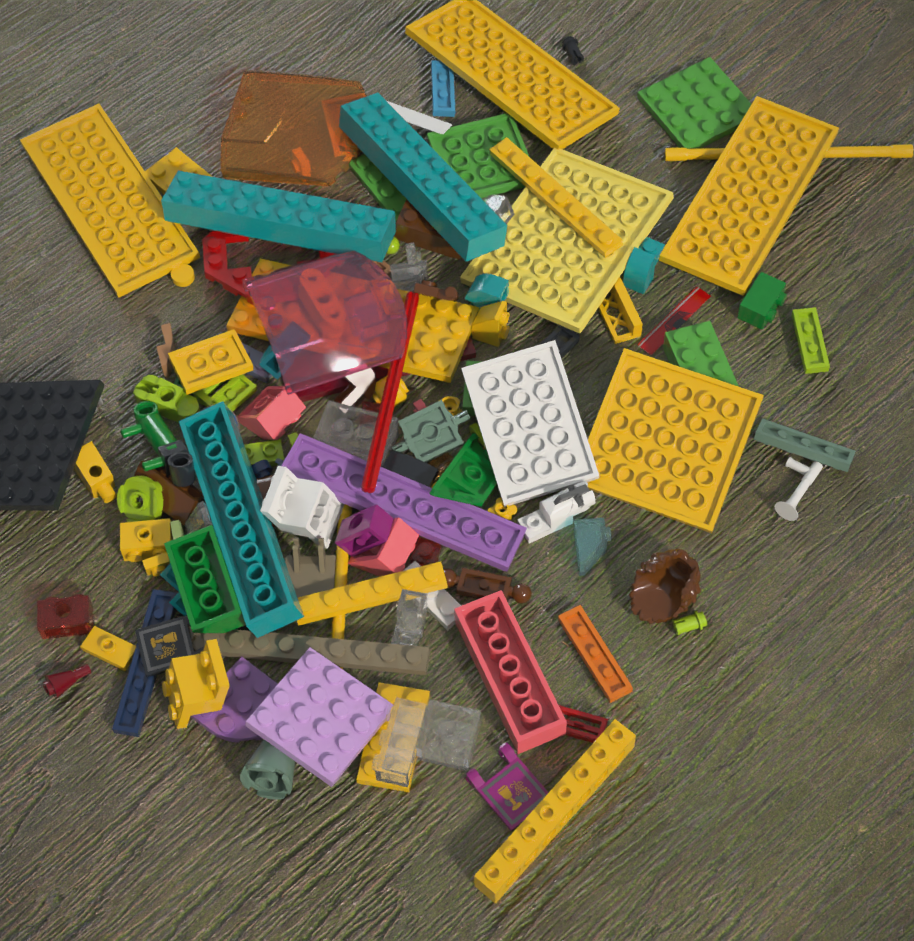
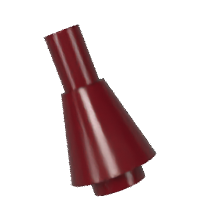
(59, 682)

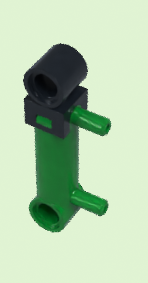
(171, 454)

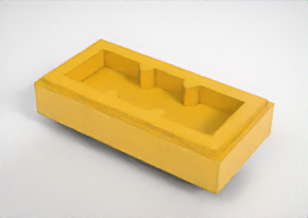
(109, 648)

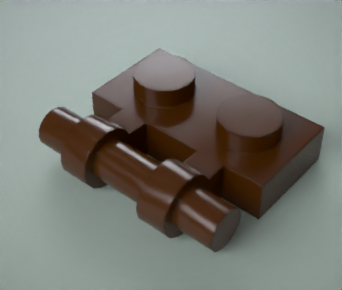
(430, 289)

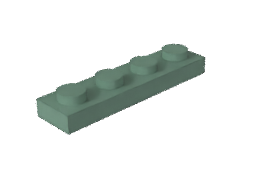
(804, 445)

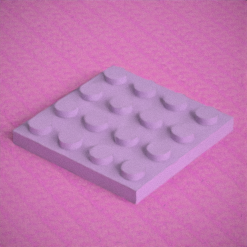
(319, 716)

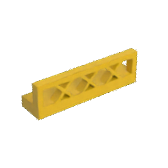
(627, 312)

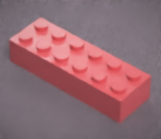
(510, 672)

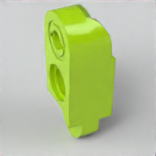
(159, 390)

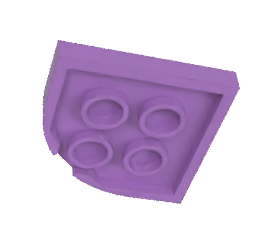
(245, 694)

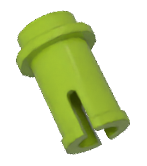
(690, 622)

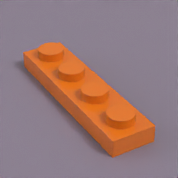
(595, 654)

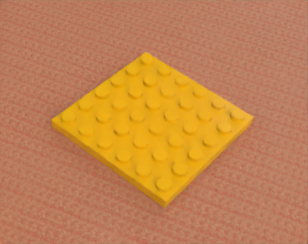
(670, 439)

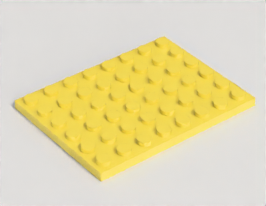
(550, 263)

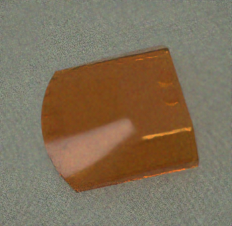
(288, 129)

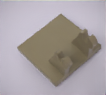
(311, 573)

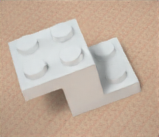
(301, 506)

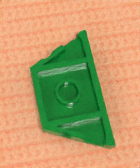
(468, 476)

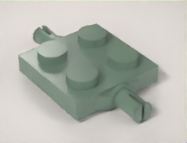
(431, 432)

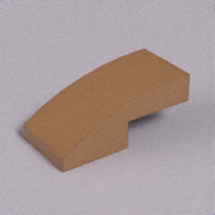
(168, 347)

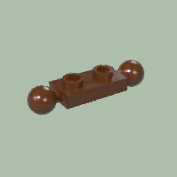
(481, 584)

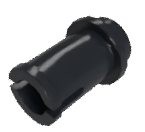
(570, 45)

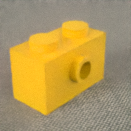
(144, 539)

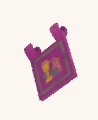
(510, 792)

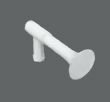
(788, 509)

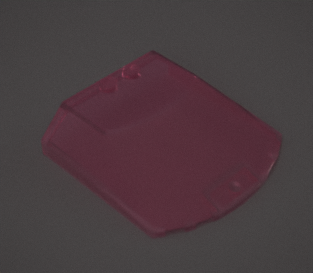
(329, 318)

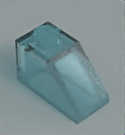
(590, 542)

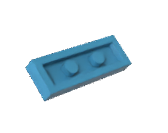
(442, 90)

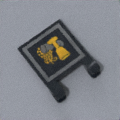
(163, 642)

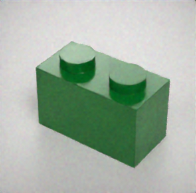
(762, 300)

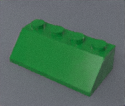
(204, 582)

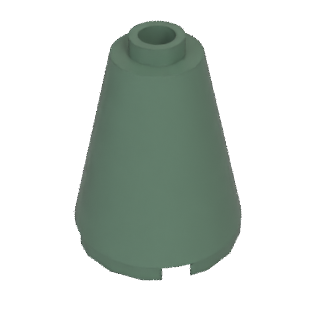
(269, 772)

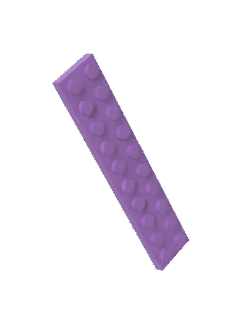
(435, 518)

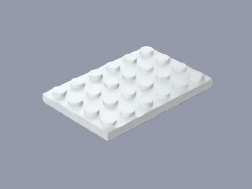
(530, 423)

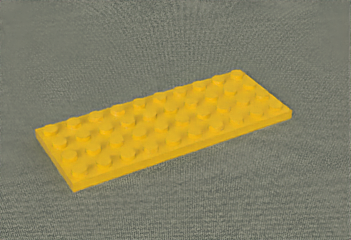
(512, 72)
(749, 195)
(109, 200)
(436, 336)

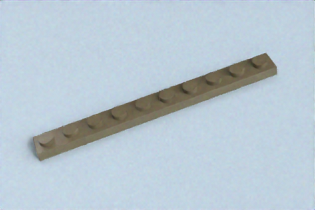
(341, 652)

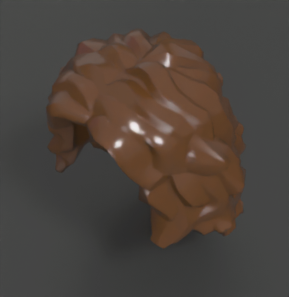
(665, 586)

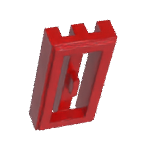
(584, 716)

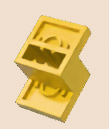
(196, 684)

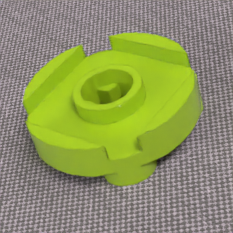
(149, 491)

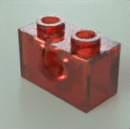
(78, 622)

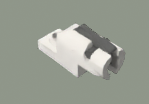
(557, 511)

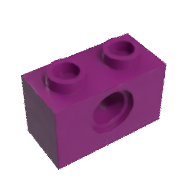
(364, 530)

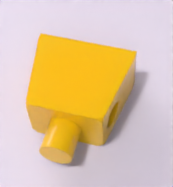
(95, 473)

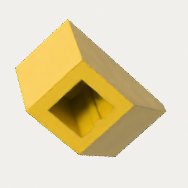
(491, 324)

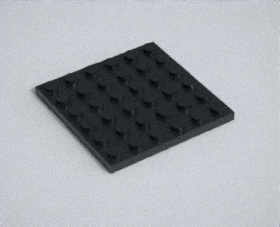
(41, 439)

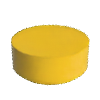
(182, 275)

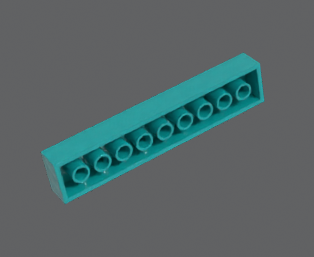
(423, 177)
(278, 215)
(241, 529)

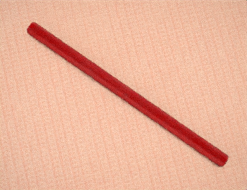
(387, 403)

